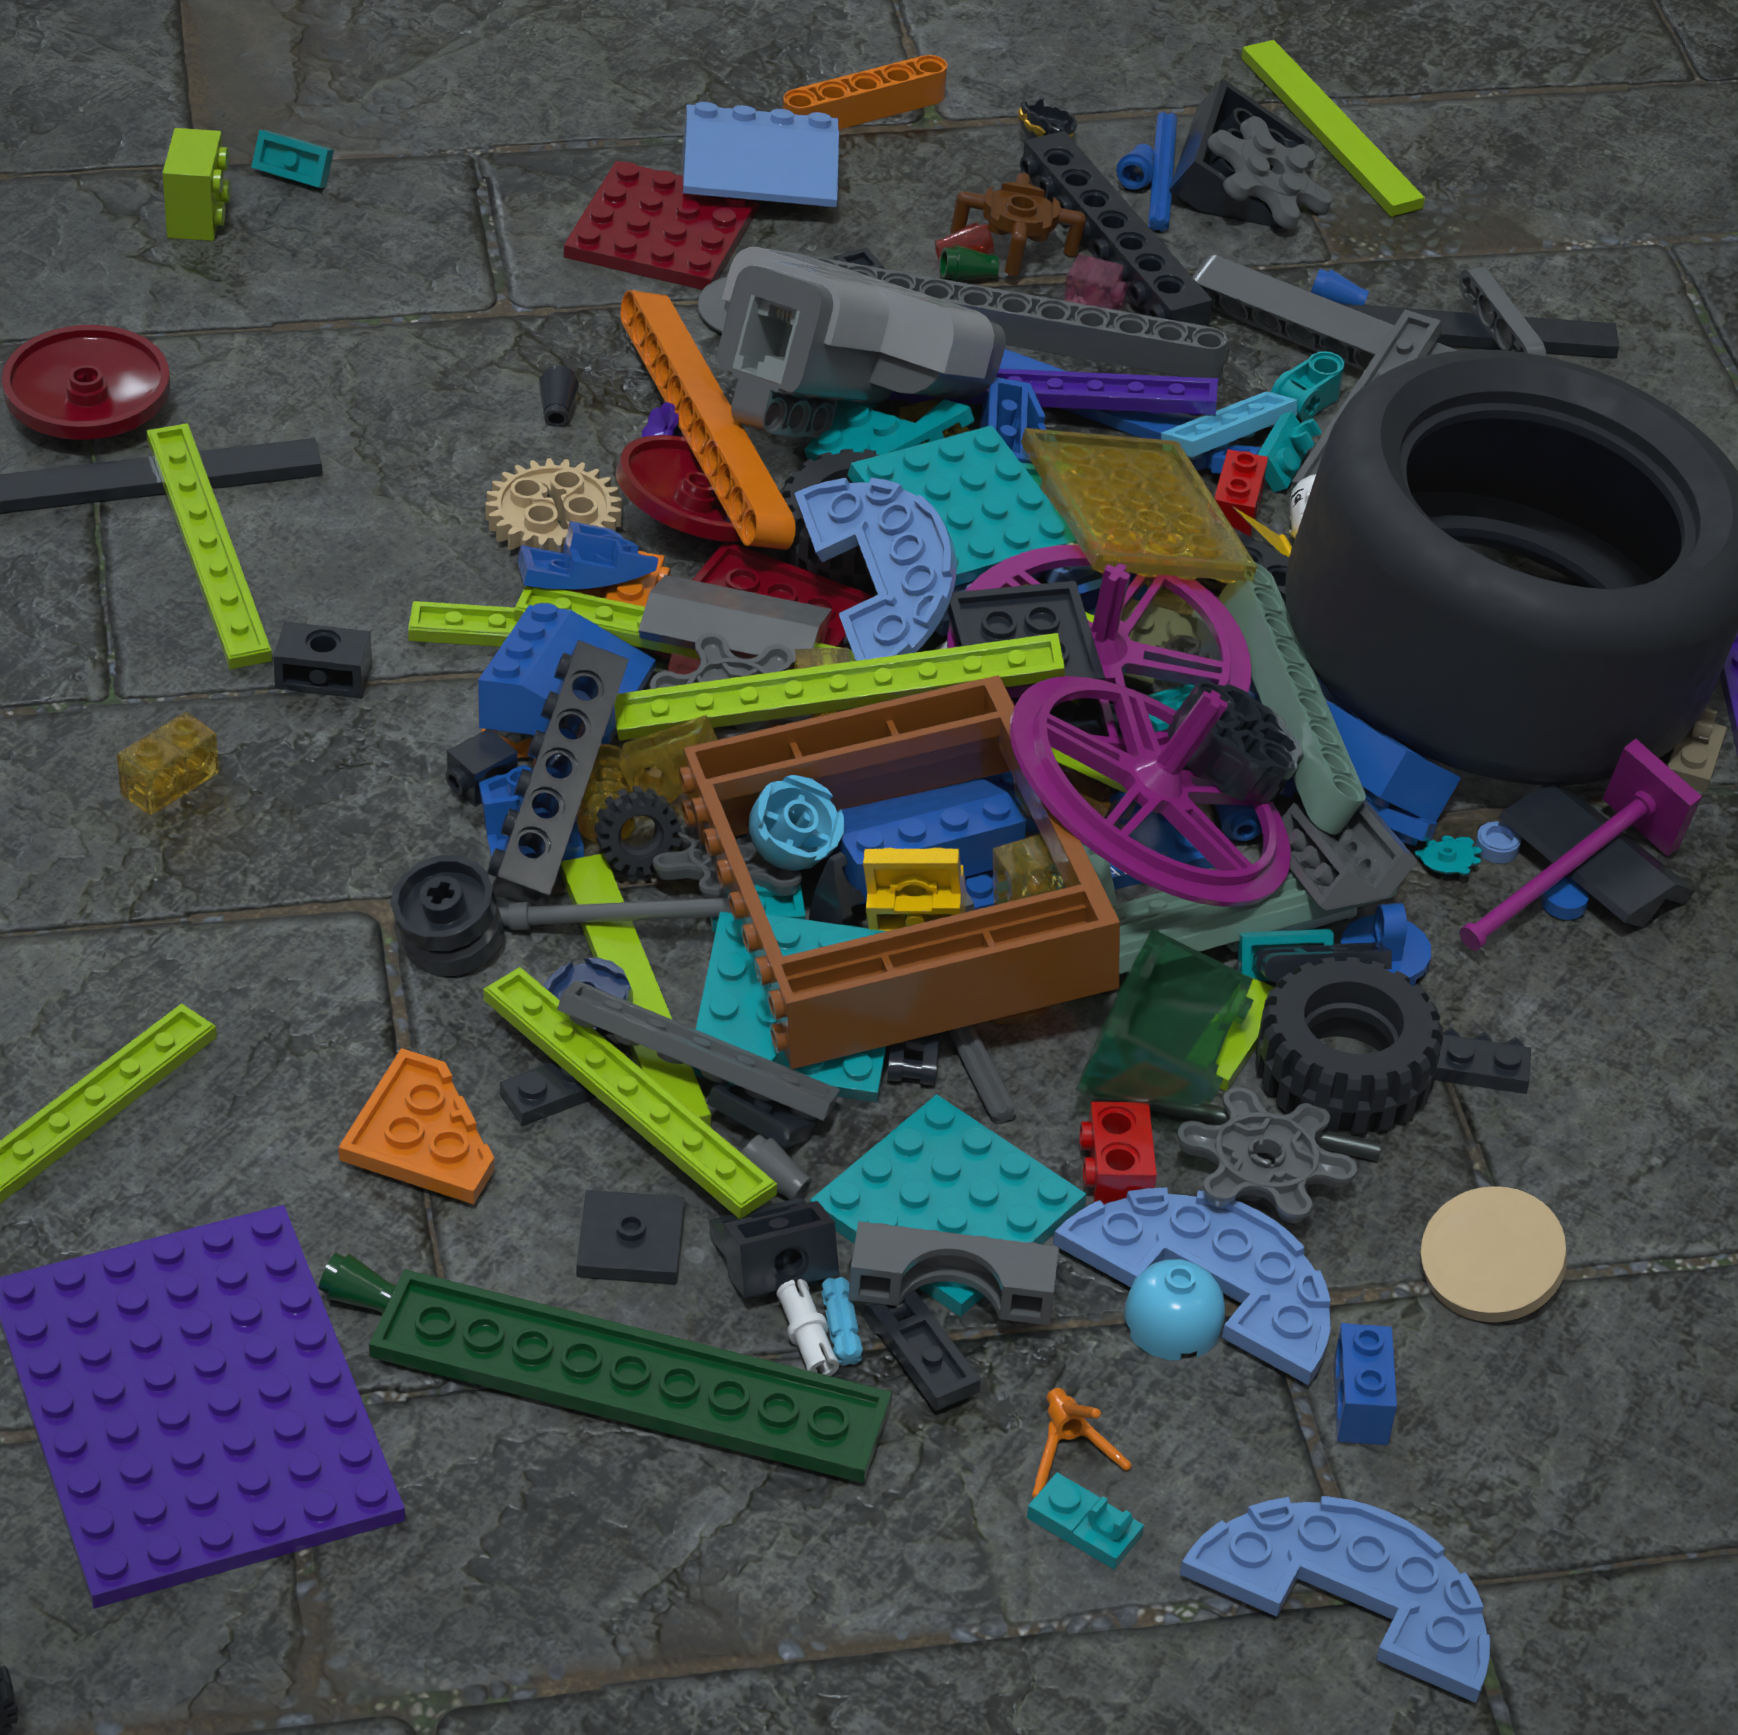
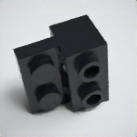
(760, 1236)

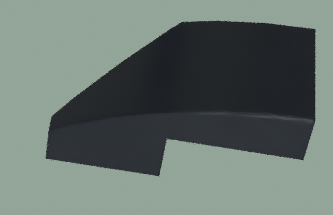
(834, 894)

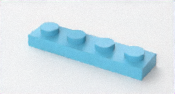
(1230, 423)

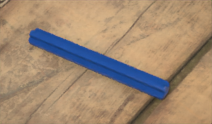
(1162, 171)

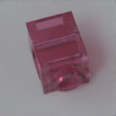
(1095, 283)

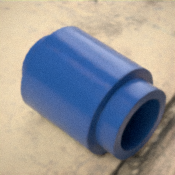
(1239, 821)

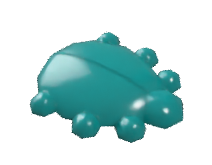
(1450, 855)

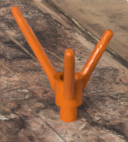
(1069, 1423)

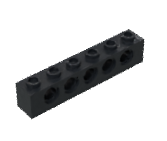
(600, 677)

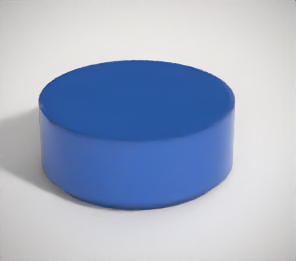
(1565, 900)

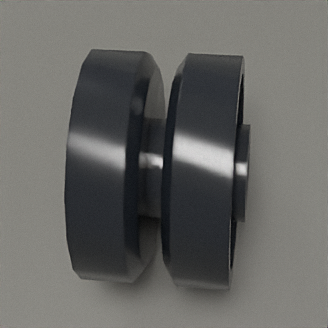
(447, 915)

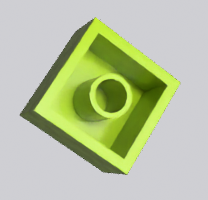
(195, 184)

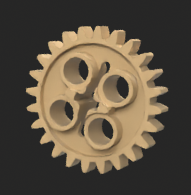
(526, 517)

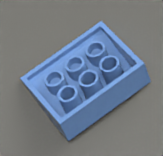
(760, 154)

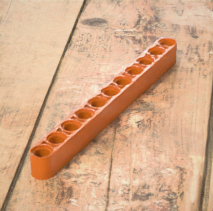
(707, 421)

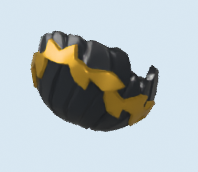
(1044, 120)

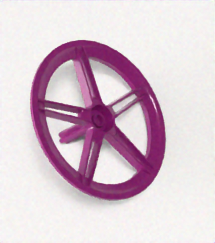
(1111, 634)
(1151, 780)

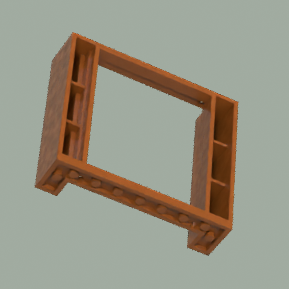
(926, 973)

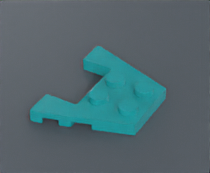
(861, 428)

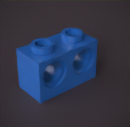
(1364, 1384)

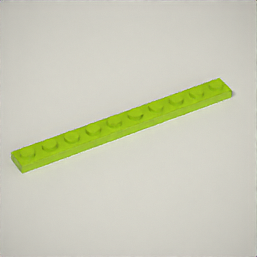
(836, 685)

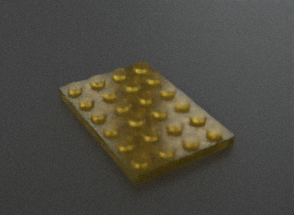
(1138, 505)

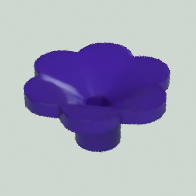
(663, 421)

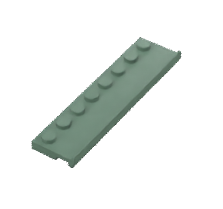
(1212, 926)

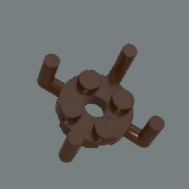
(1023, 213)

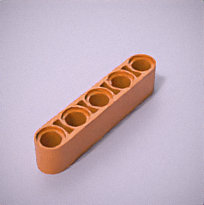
(873, 92)

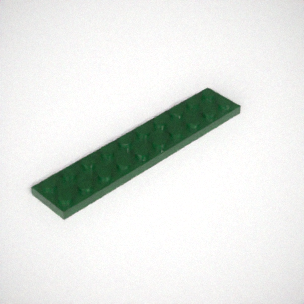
(632, 1375)

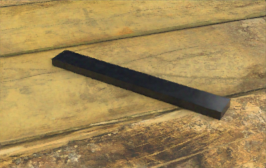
(1557, 335)
(141, 477)

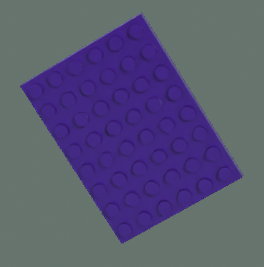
(193, 1405)

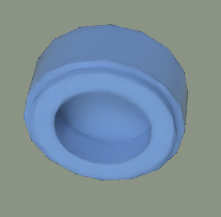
(1498, 842)

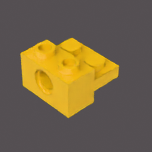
(912, 886)

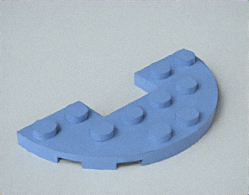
(905, 554)
(1247, 1253)
(1366, 1560)

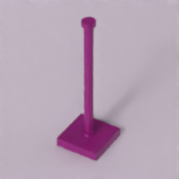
(1644, 796)

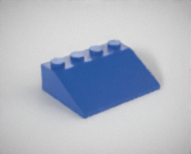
(524, 669)
(959, 816)

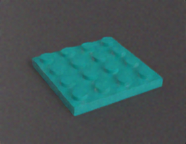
(978, 492)
(738, 1007)
(951, 1178)

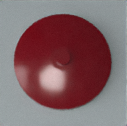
(86, 382)
(671, 487)

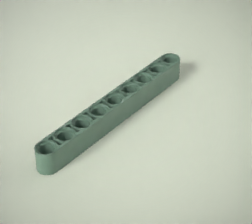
(1289, 687)

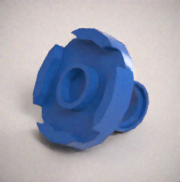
(1390, 927)

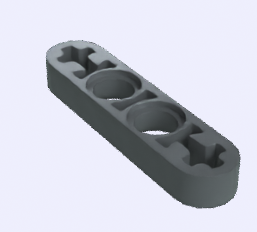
(1498, 312)

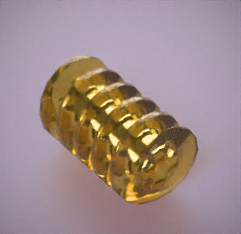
(603, 782)

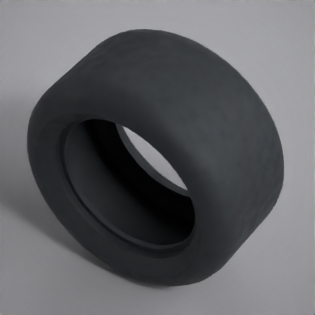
(1486, 659)

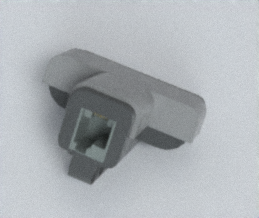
(826, 334)

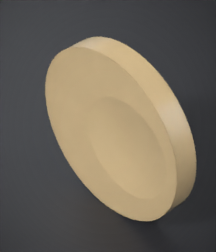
(1494, 1254)

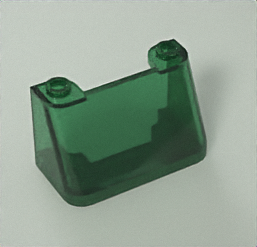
(1166, 1027)

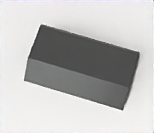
(686, 609)
(1348, 867)

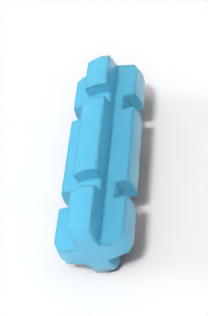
(842, 1321)

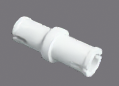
(807, 1327)

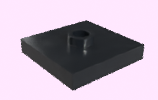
(630, 1236)

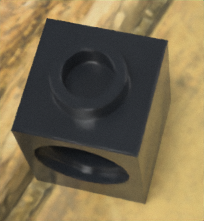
(476, 761)

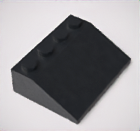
(1202, 172)

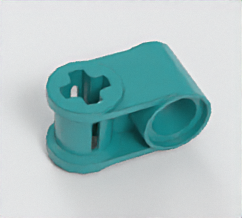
(1313, 383)

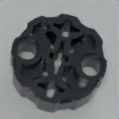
(1247, 748)

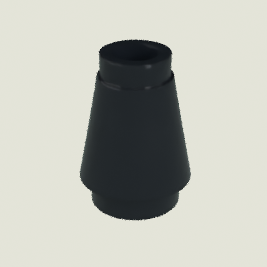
(557, 392)

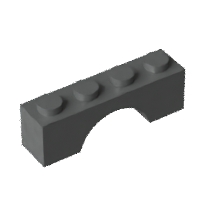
(898, 1259)

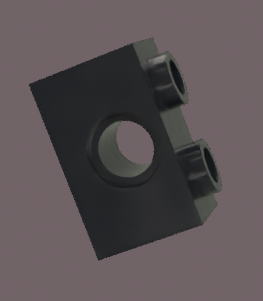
(322, 660)

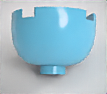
(795, 823)
(1175, 1309)

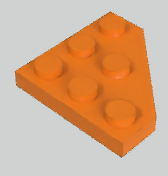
(420, 1131)

